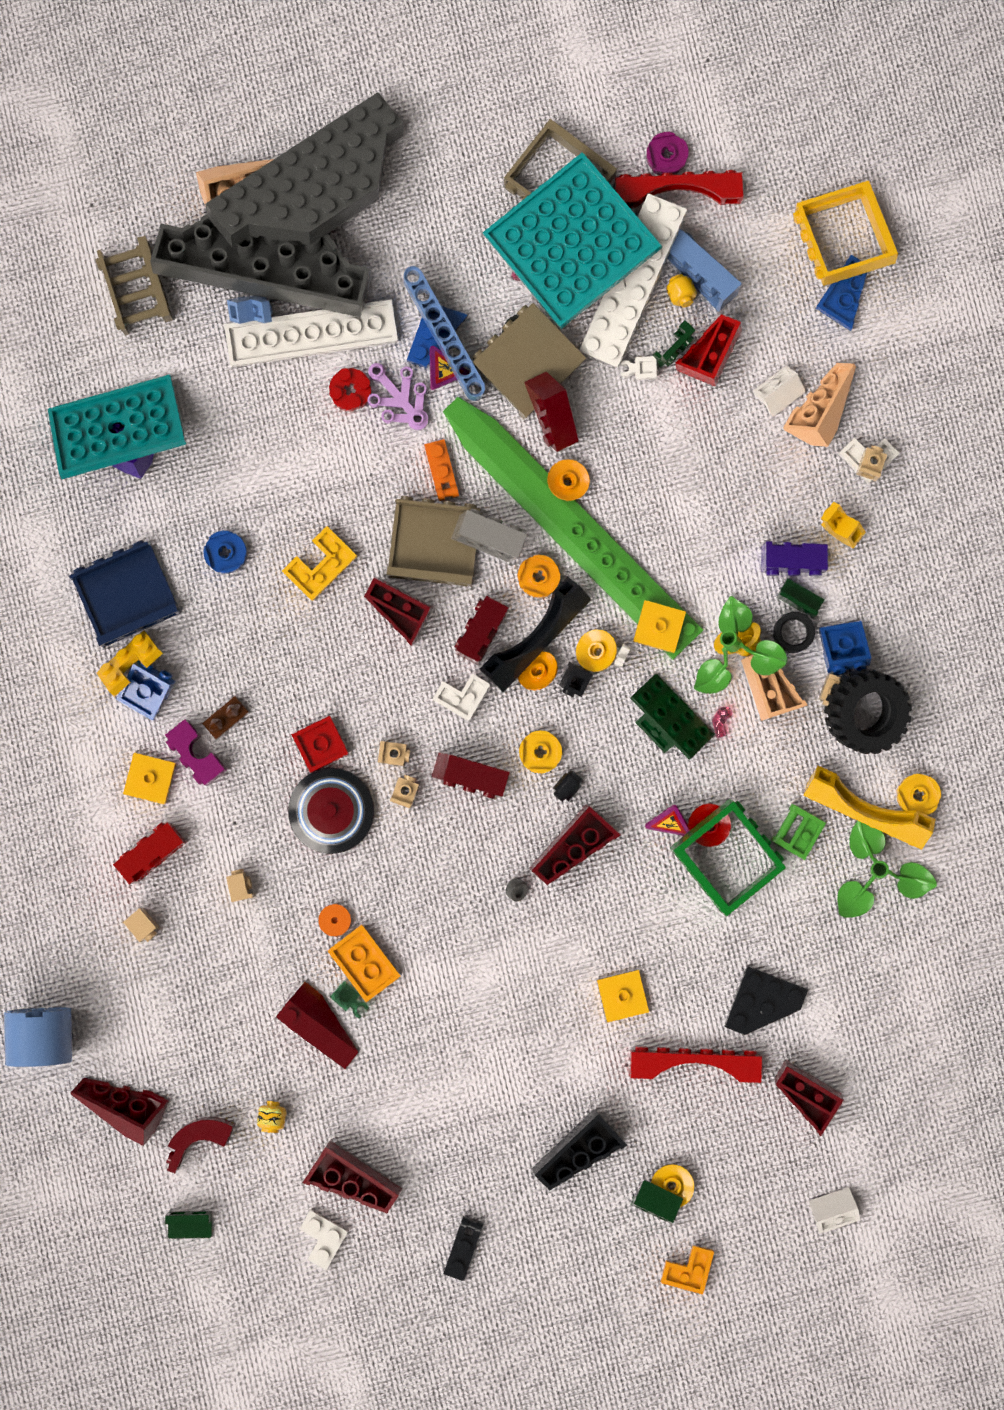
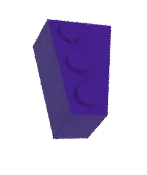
(794, 559)

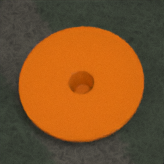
(334, 920)

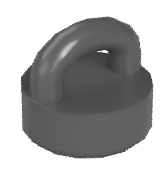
(516, 889)

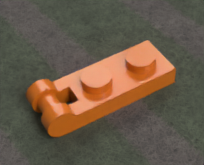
(441, 469)

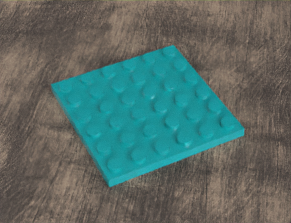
(572, 240)

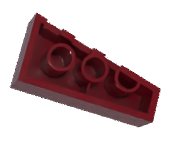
(575, 843)

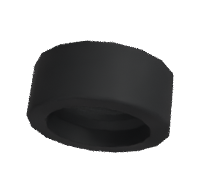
(810, 630)

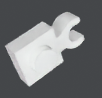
(644, 368)
(621, 655)

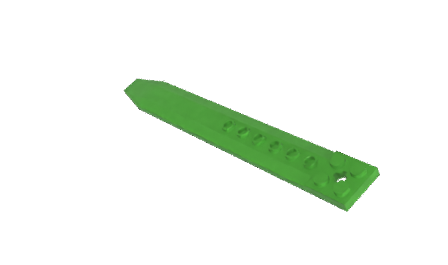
(563, 520)

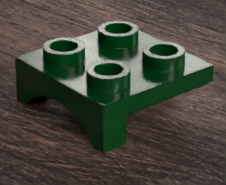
(684, 337)

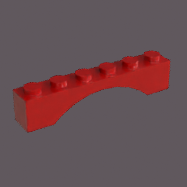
(721, 187)
(650, 1063)

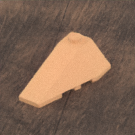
(220, 178)

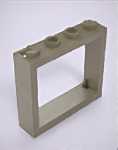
(566, 140)

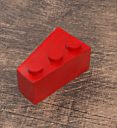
(711, 352)
(149, 853)

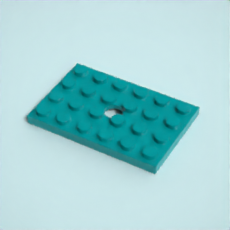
(84, 426)

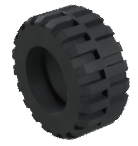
(892, 719)

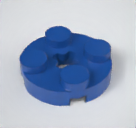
(214, 546)

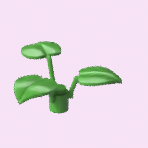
(767, 658)
(856, 900)

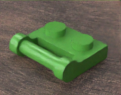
(805, 834)

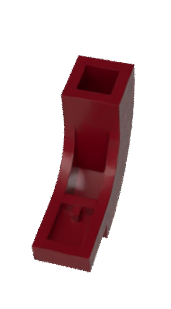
(206, 1128)

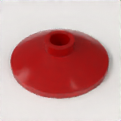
(714, 835)

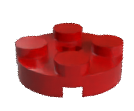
(348, 377)

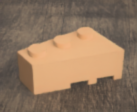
(772, 692)

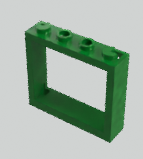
(762, 840)

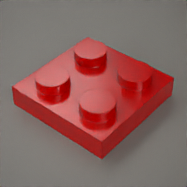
(320, 744)

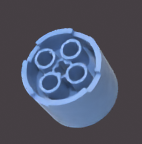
(38, 1036)

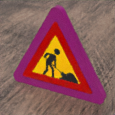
(440, 371)
(669, 821)

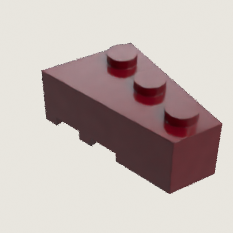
(553, 411)
(401, 609)
(481, 630)
(471, 775)
(809, 1095)

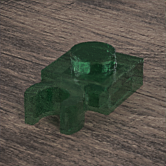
(347, 997)

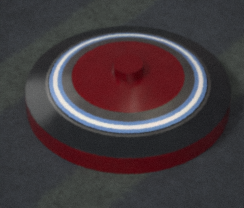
(331, 810)

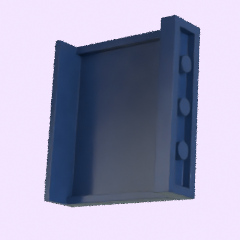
(125, 593)

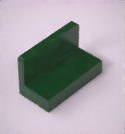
(800, 598)
(657, 1202)
(189, 1224)

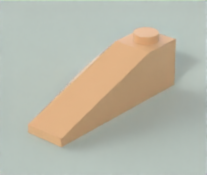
(821, 414)

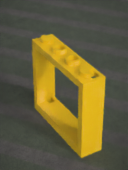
(859, 191)

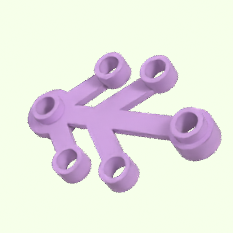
(399, 400)

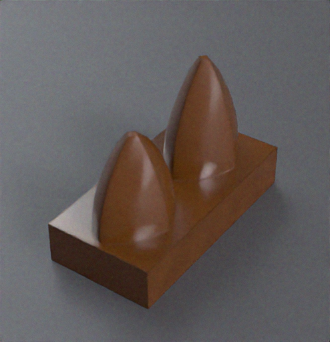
(225, 718)

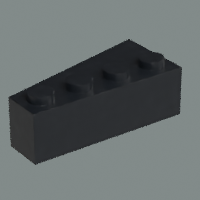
(578, 1150)

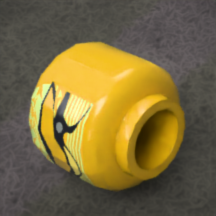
(271, 1117)

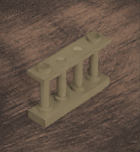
(156, 289)

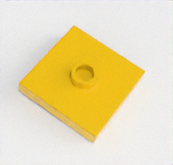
(659, 626)
(149, 778)
(622, 996)

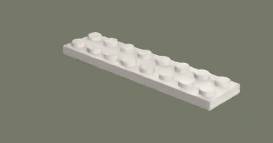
(625, 303)
(310, 334)

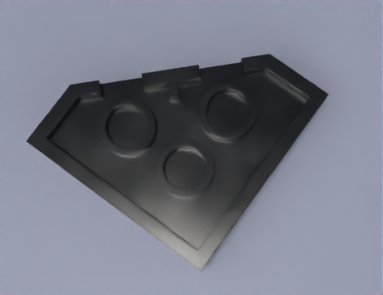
(762, 1001)

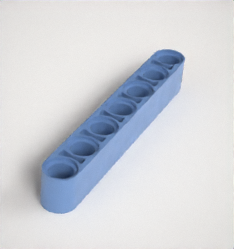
(443, 323)

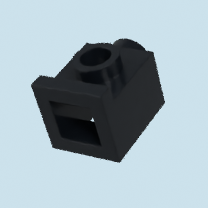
(582, 679)

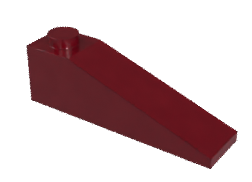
(316, 1023)
(126, 1110)

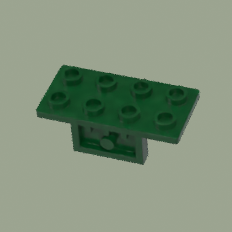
(669, 719)

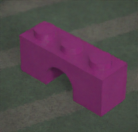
(182, 739)

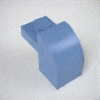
(249, 309)

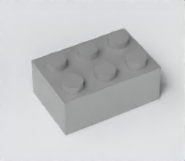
(489, 535)

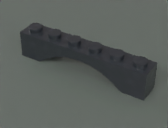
(565, 604)

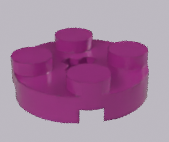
(674, 144)

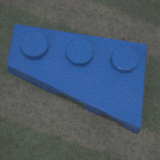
(843, 298)
(423, 340)

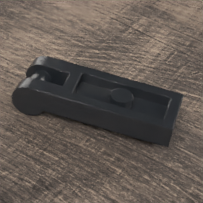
(463, 1249)

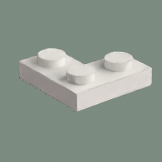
(854, 450)
(463, 702)
(329, 1237)

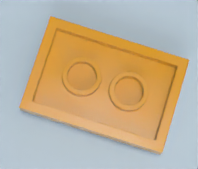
(364, 963)

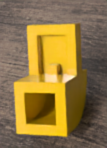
(842, 526)

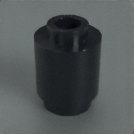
(567, 786)

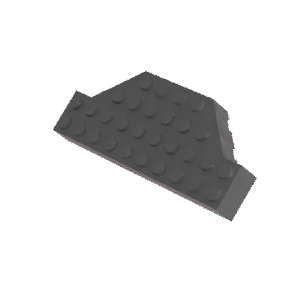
(314, 182)
(263, 267)

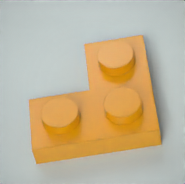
(689, 1277)

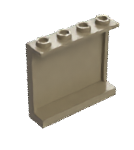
(525, 351)
(424, 544)

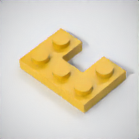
(337, 559)
(140, 648)

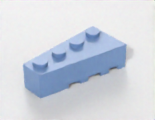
(707, 274)

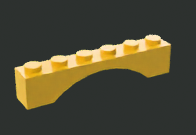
(906, 826)

